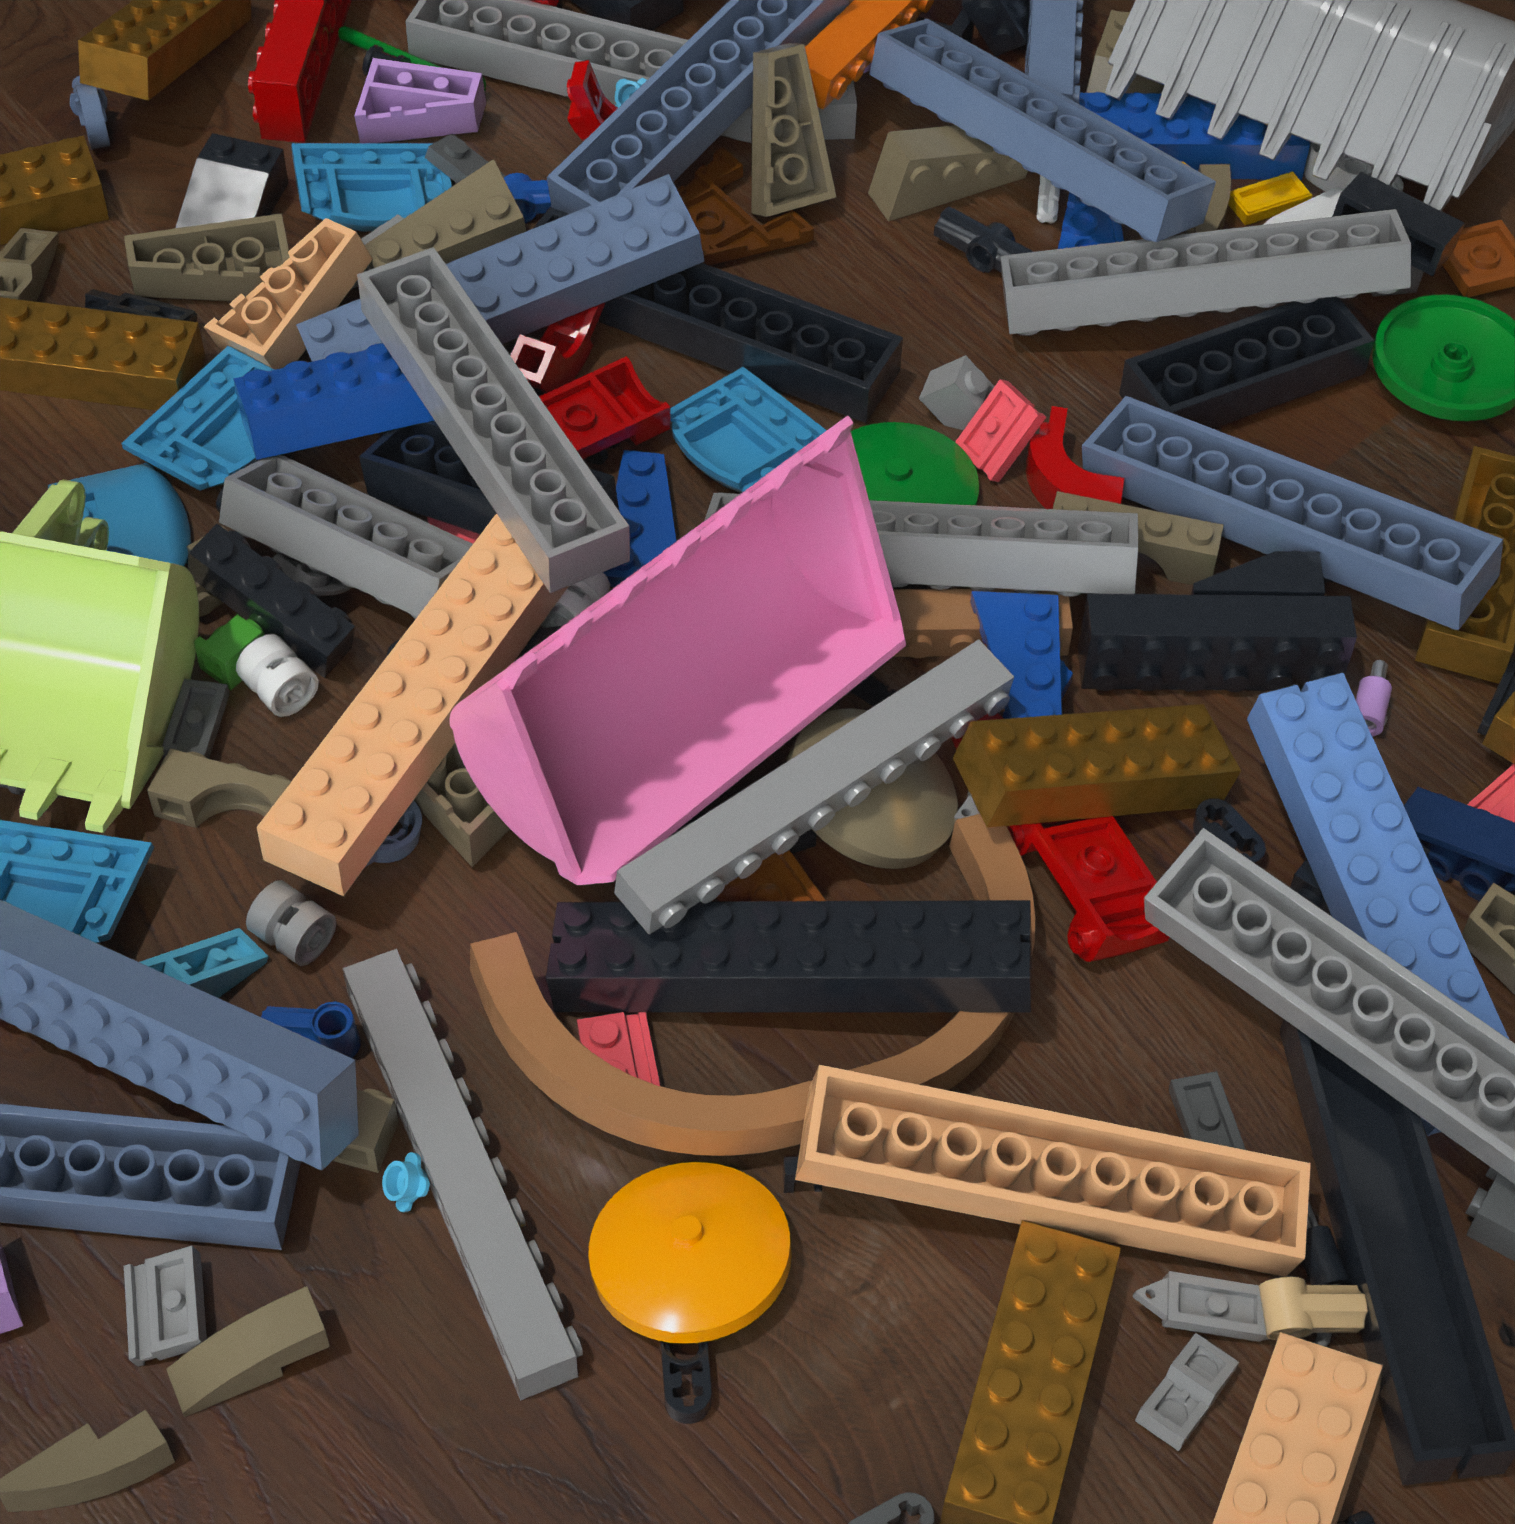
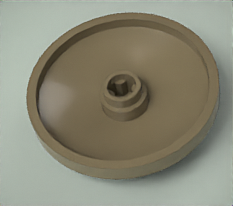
(897, 821)

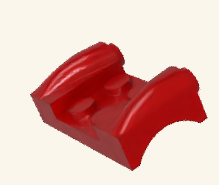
(607, 409)
(1100, 879)

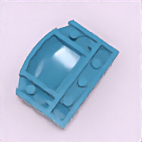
(365, 181)
(200, 427)
(740, 429)
(140, 511)
(70, 876)

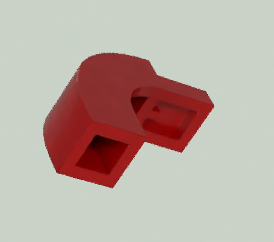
(588, 103)
(559, 352)
(1053, 471)

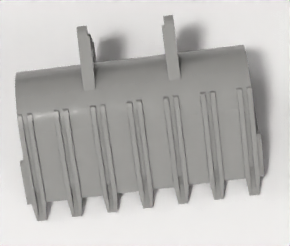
(1383, 81)

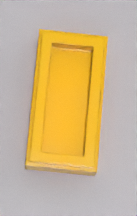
(1268, 198)

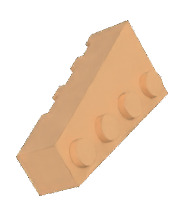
(304, 286)

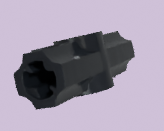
(979, 242)

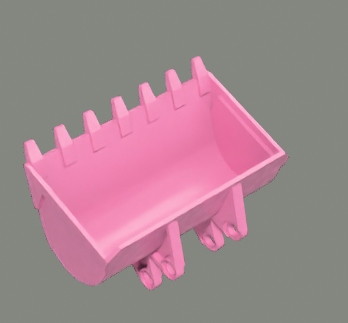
(688, 669)

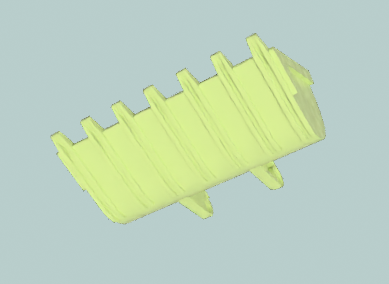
(86, 659)

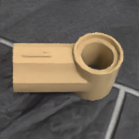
(1307, 1309)

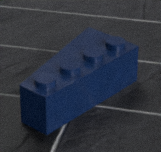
(1464, 842)

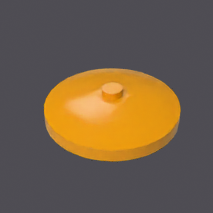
(690, 1252)

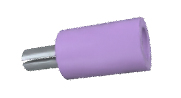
(1374, 697)

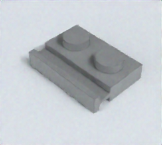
(164, 1305)

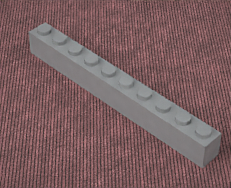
(812, 788)
(462, 1177)

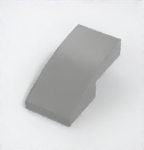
(1187, 1391)

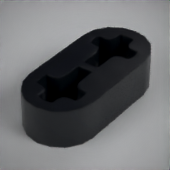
(1234, 829)

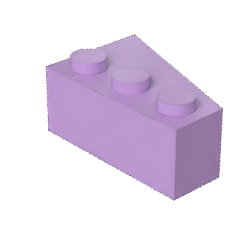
(418, 102)

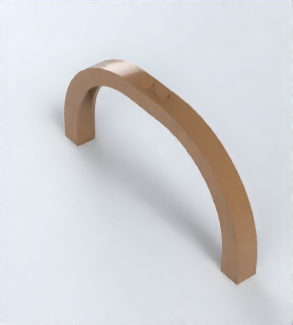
(728, 1123)

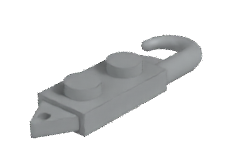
(1209, 1306)

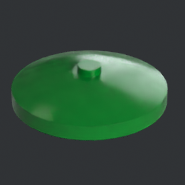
(1448, 357)
(914, 465)

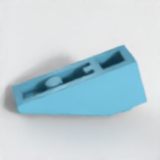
(213, 963)

